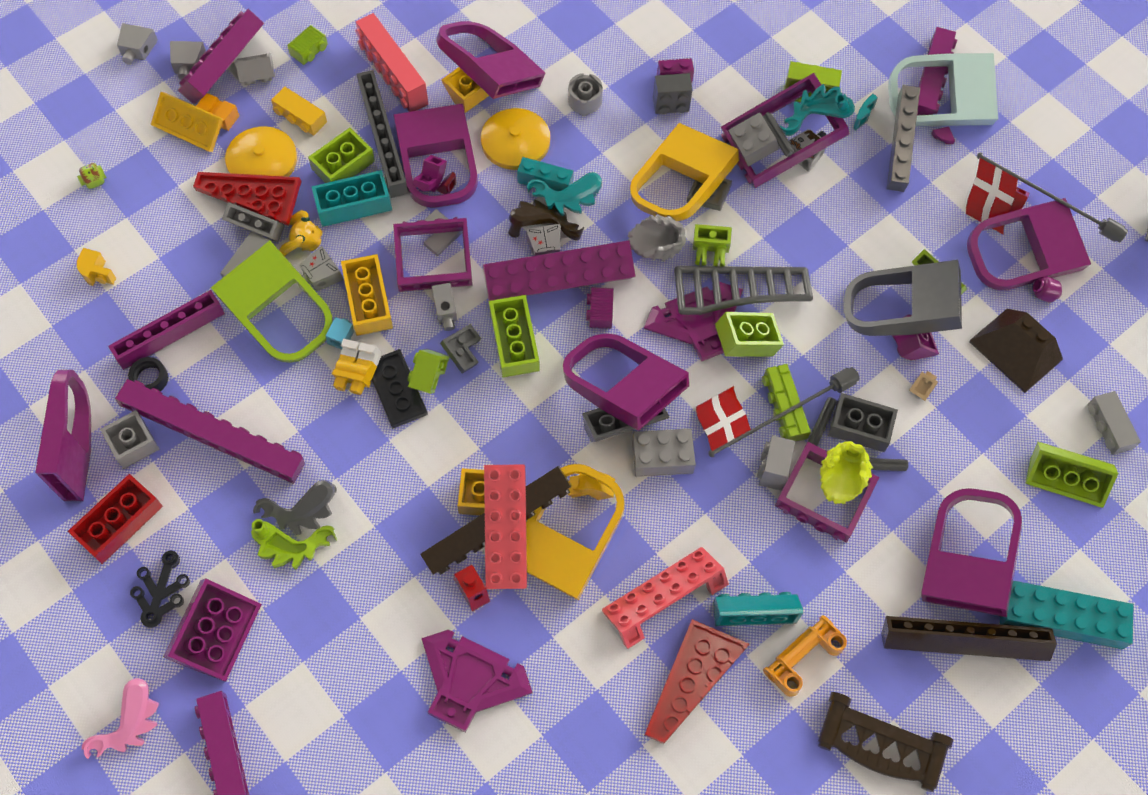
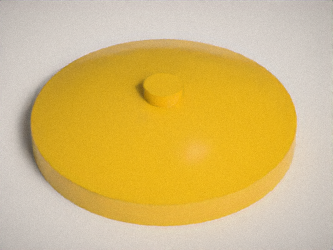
(514, 135)
(261, 152)

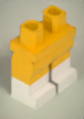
(355, 366)

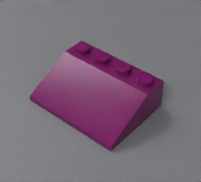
(212, 630)

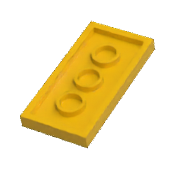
(186, 121)

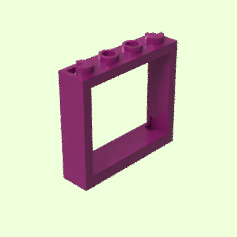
(429, 227)
(808, 516)

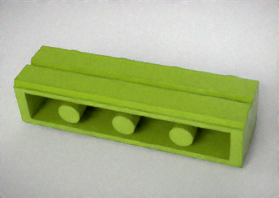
(784, 396)

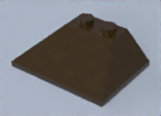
(1018, 347)

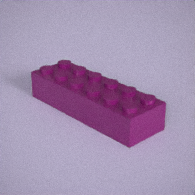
(219, 56)

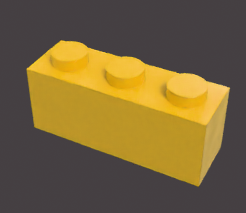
(298, 111)

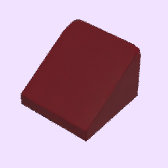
(447, 184)

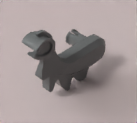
(304, 513)

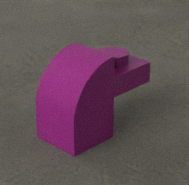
(431, 175)

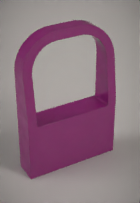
(498, 73)
(431, 133)
(1052, 240)
(637, 395)
(66, 456)
(969, 580)

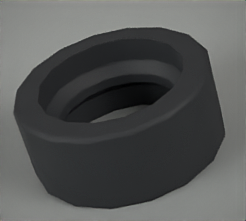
(149, 362)

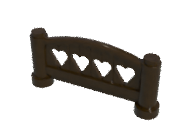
(929, 752)

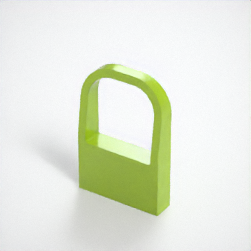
(260, 282)

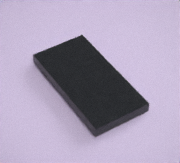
(391, 382)

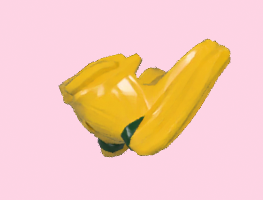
(302, 234)

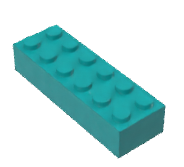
(1071, 615)

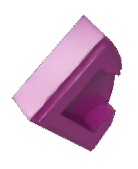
(943, 134)

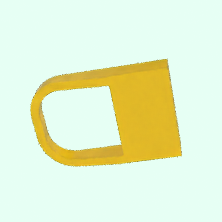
(693, 156)
(560, 559)

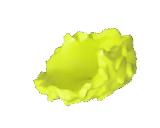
(845, 472)

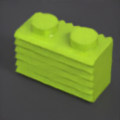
(307, 45)

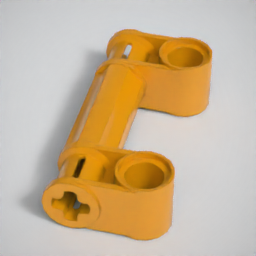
(799, 649)

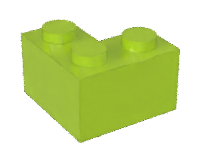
(427, 369)

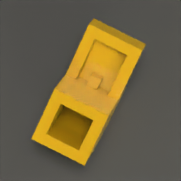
(90, 266)
(584, 485)

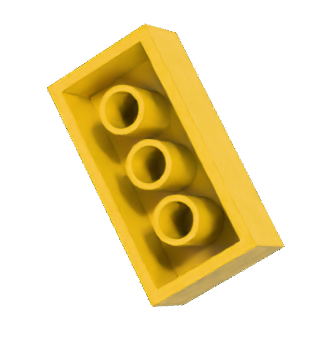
(366, 295)

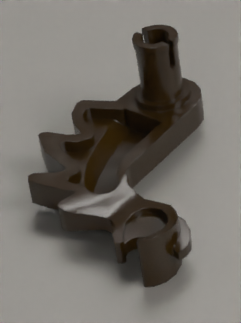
(538, 213)

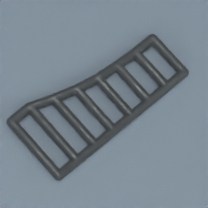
(737, 301)

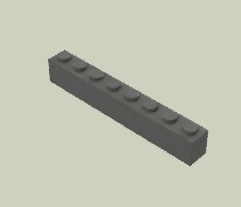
(382, 134)

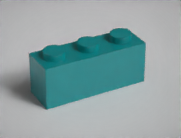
(554, 176)

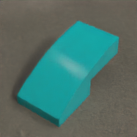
(864, 111)

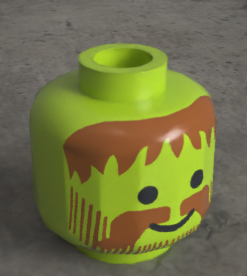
(91, 176)

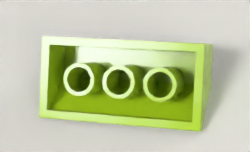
(1071, 474)

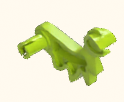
(284, 548)

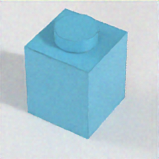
(339, 330)

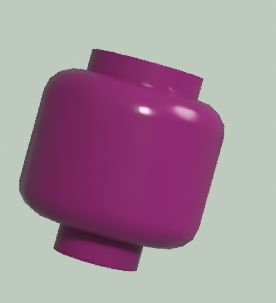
(1047, 289)

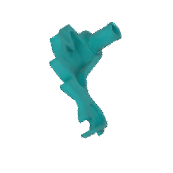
(831, 103)
(577, 193)

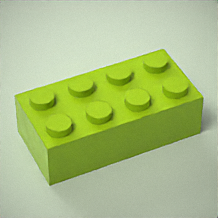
(514, 336)

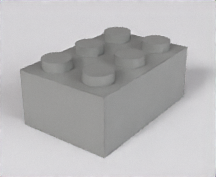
(663, 452)

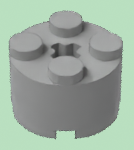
(585, 93)

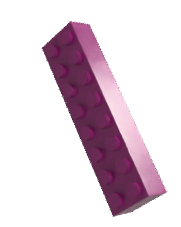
(559, 271)

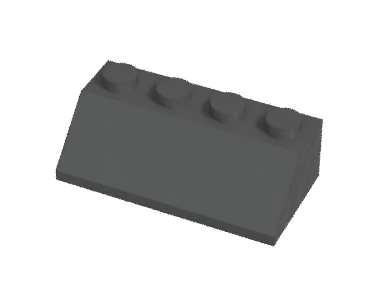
(602, 425)

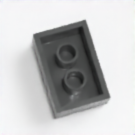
(863, 422)

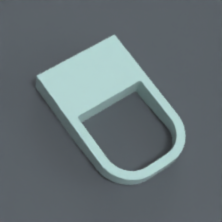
(970, 86)

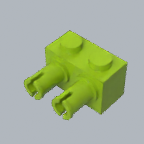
(711, 239)

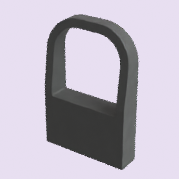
(934, 299)

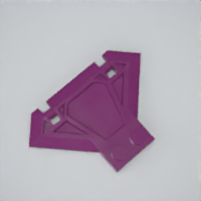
(692, 329)
(469, 679)

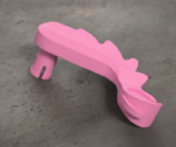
(133, 721)

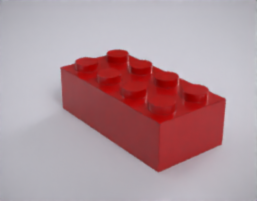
(115, 518)

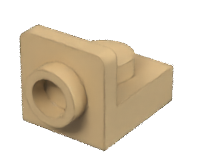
(924, 385)

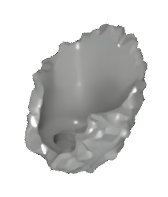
(657, 237)

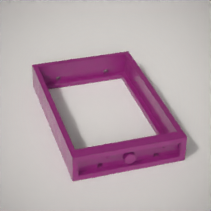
(772, 105)

